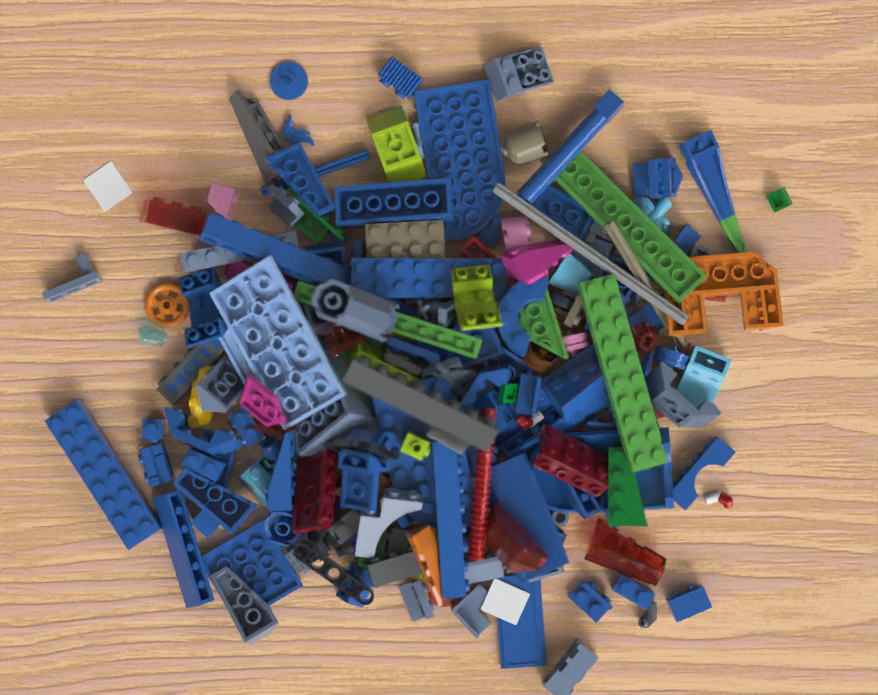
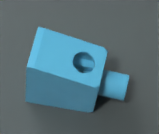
(570, 272)

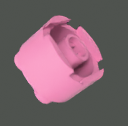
(515, 231)

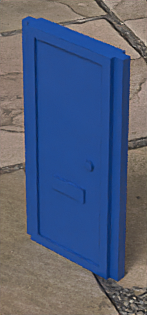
(523, 643)

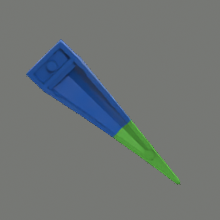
(707, 169)

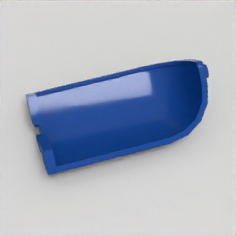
(654, 482)

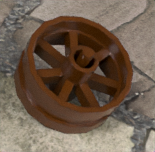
(539, 358)

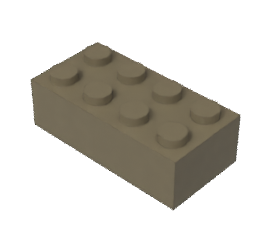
(405, 239)

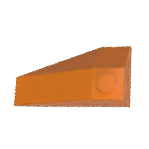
(426, 551)

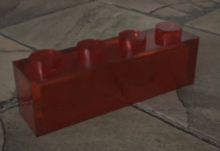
(624, 555)

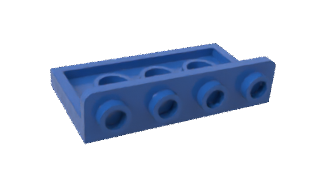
(489, 347)

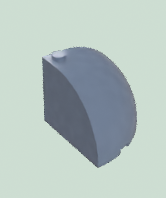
(336, 419)

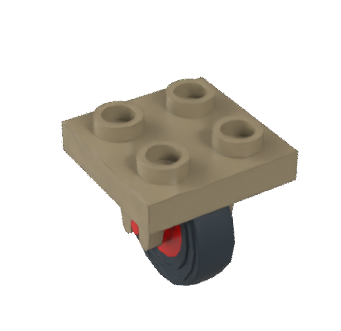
(562, 302)

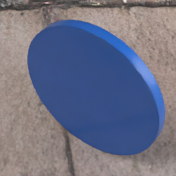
(288, 81)

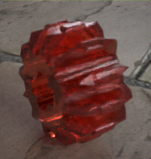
(644, 337)

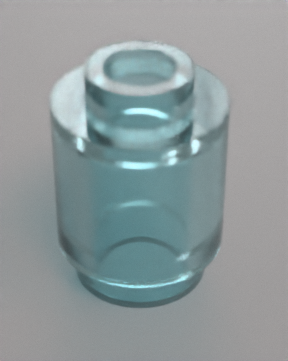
(152, 336)

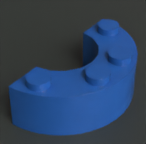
(510, 307)

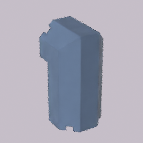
(355, 309)

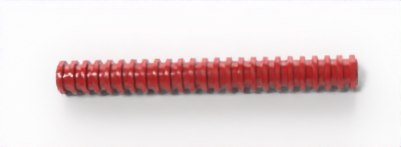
(480, 498)

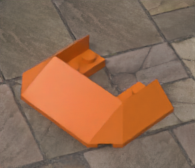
(729, 276)

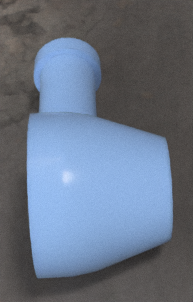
(417, 135)

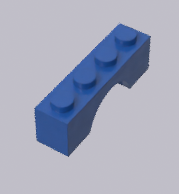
(715, 453)

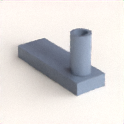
(87, 280)

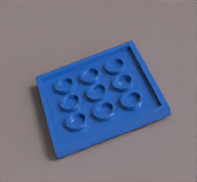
(256, 563)

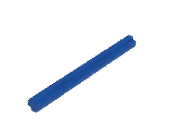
(326, 168)

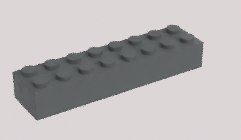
(421, 402)

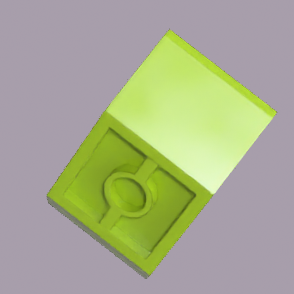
(396, 146)
(474, 298)

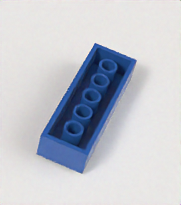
(394, 202)

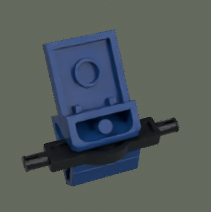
(362, 458)

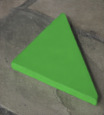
(541, 323)

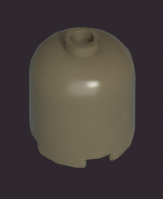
(525, 144)

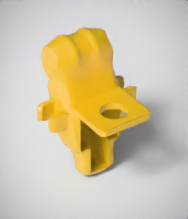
(198, 417)

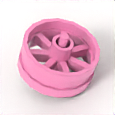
(575, 341)

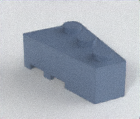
(570, 669)

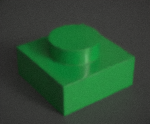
(779, 199)
(508, 392)

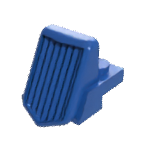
(657, 178)

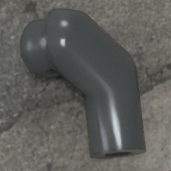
(649, 617)

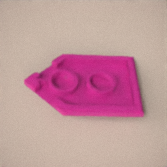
(262, 402)

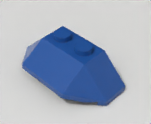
(581, 501)

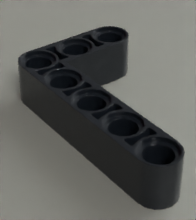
(328, 564)

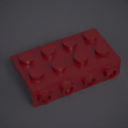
(572, 461)
(315, 492)

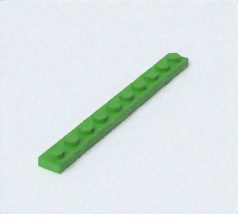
(414, 328)

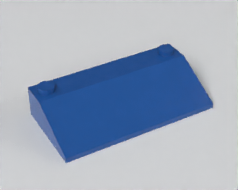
(519, 494)

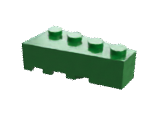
(624, 495)

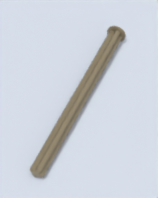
(638, 273)

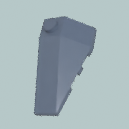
(248, 610)

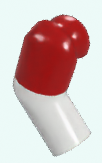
(531, 421)
(720, 497)

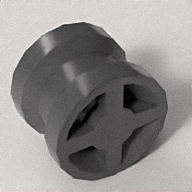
(694, 251)

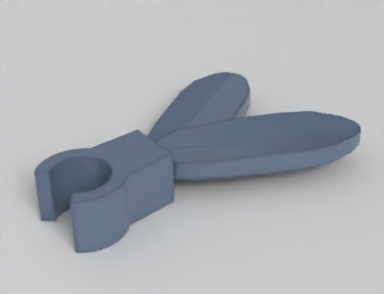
(454, 377)

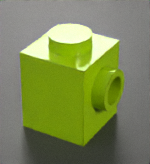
(415, 445)

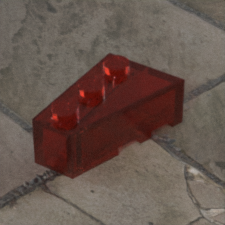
(173, 216)

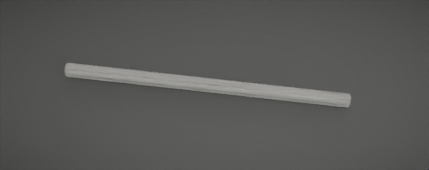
(590, 253)

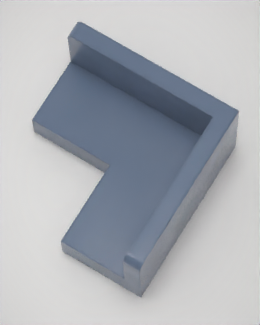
(467, 610)

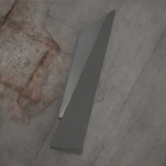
(258, 132)

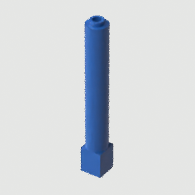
(602, 113)

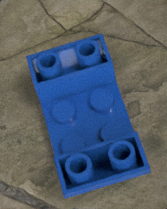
(204, 315)
(496, 374)
(221, 442)

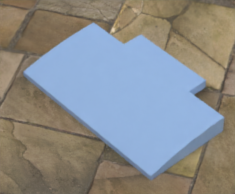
(275, 342)

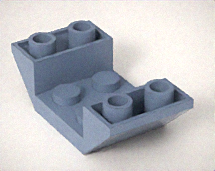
(673, 404)

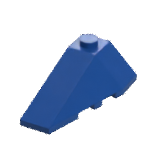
(283, 484)

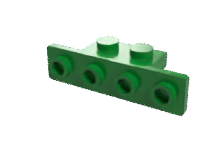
(315, 226)

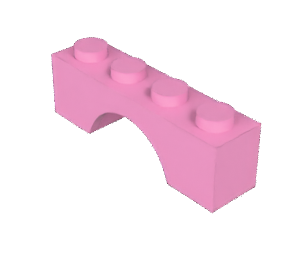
(222, 200)

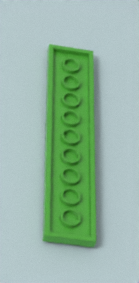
(651, 246)
(622, 373)

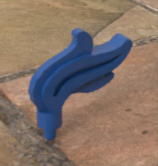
(295, 136)

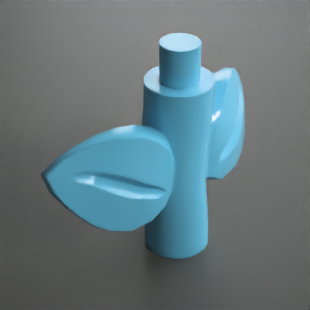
(655, 212)

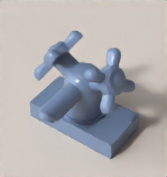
(441, 313)

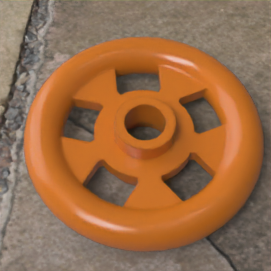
(159, 319)

